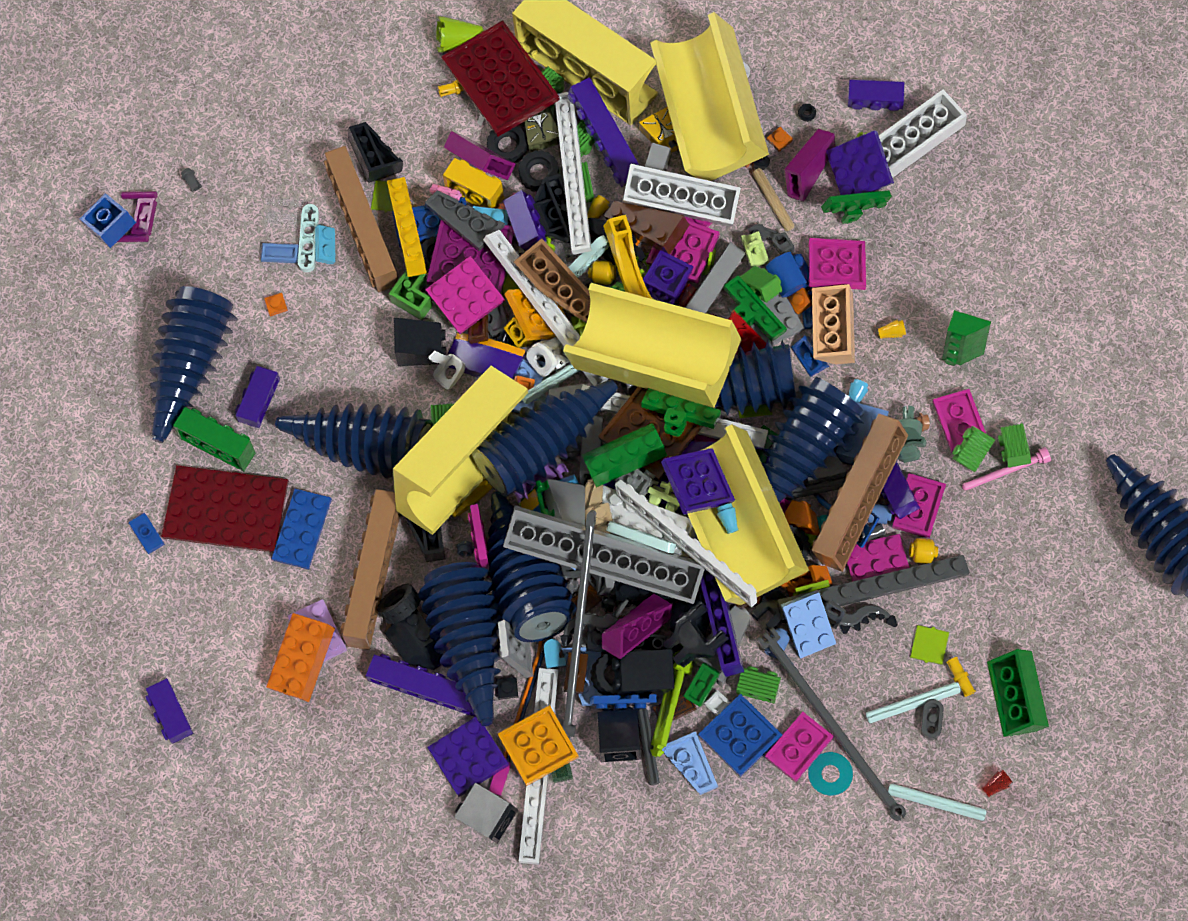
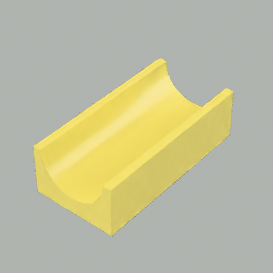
(581, 48)
(710, 101)
(655, 345)
(440, 467)
(764, 545)

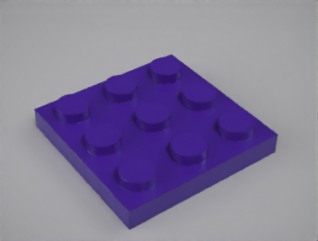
(860, 165)
(698, 481)
(468, 756)

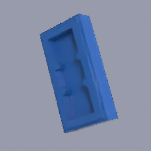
(146, 533)

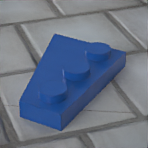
(621, 702)

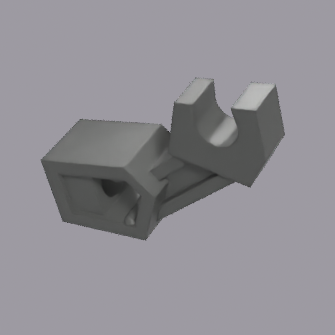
(774, 236)

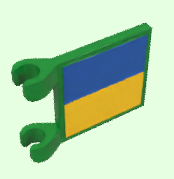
(535, 499)

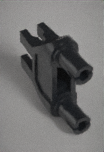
(770, 604)
(692, 639)

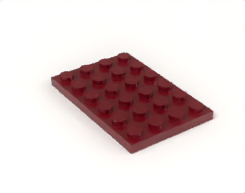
(500, 78)
(225, 508)

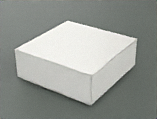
(716, 703)

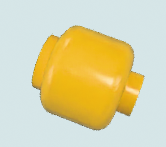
(602, 272)
(923, 550)

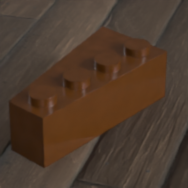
(650, 225)

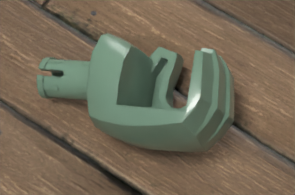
(914, 429)

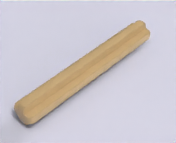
(773, 199)

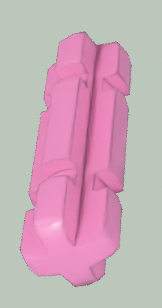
(449, 191)

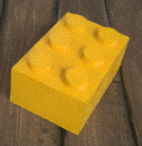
(474, 184)

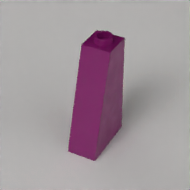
(479, 155)
(808, 164)

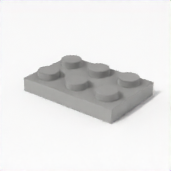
(514, 651)

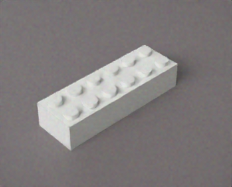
(921, 131)
(681, 195)
(625, 515)

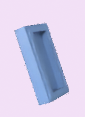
(280, 253)

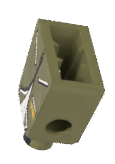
(541, 132)

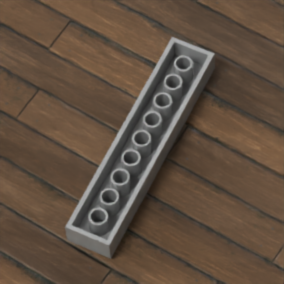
(610, 557)

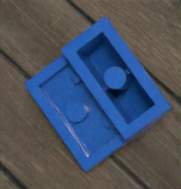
(792, 272)

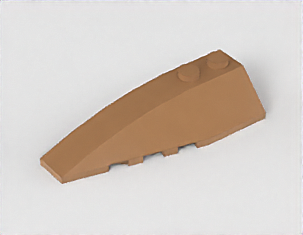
(554, 279)

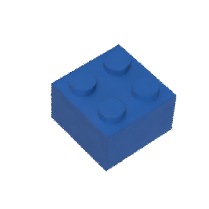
(108, 220)

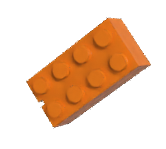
(300, 657)

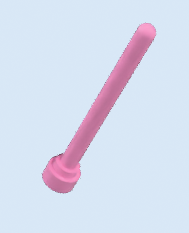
(1041, 456)

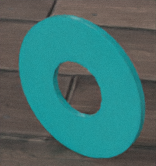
(830, 788)

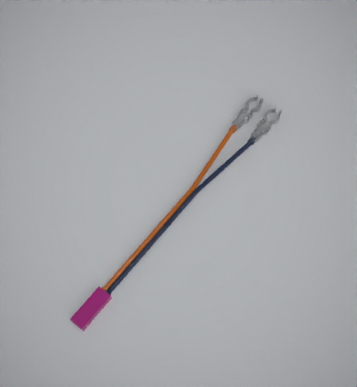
(500, 778)

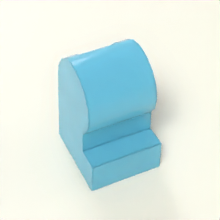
(551, 651)

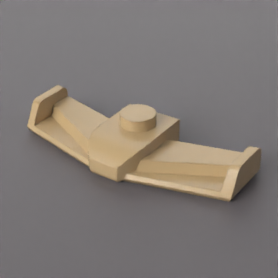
(594, 501)

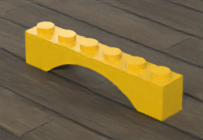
(406, 227)
(622, 248)

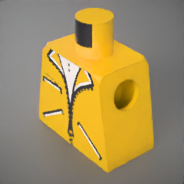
(659, 129)

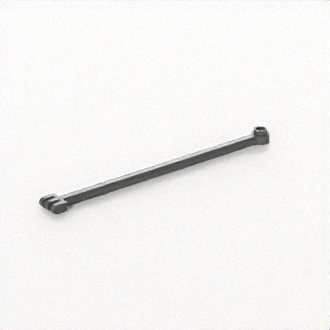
(578, 630)
(830, 722)

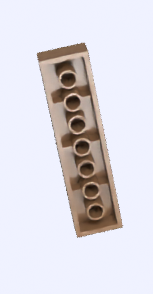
(360, 219)
(859, 492)
(371, 571)

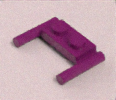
(143, 215)

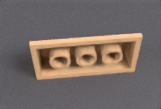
(833, 324)

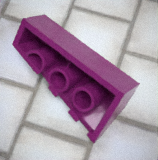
(636, 626)

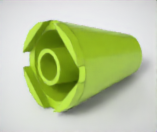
(454, 33)

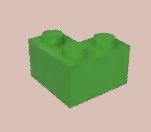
(408, 295)

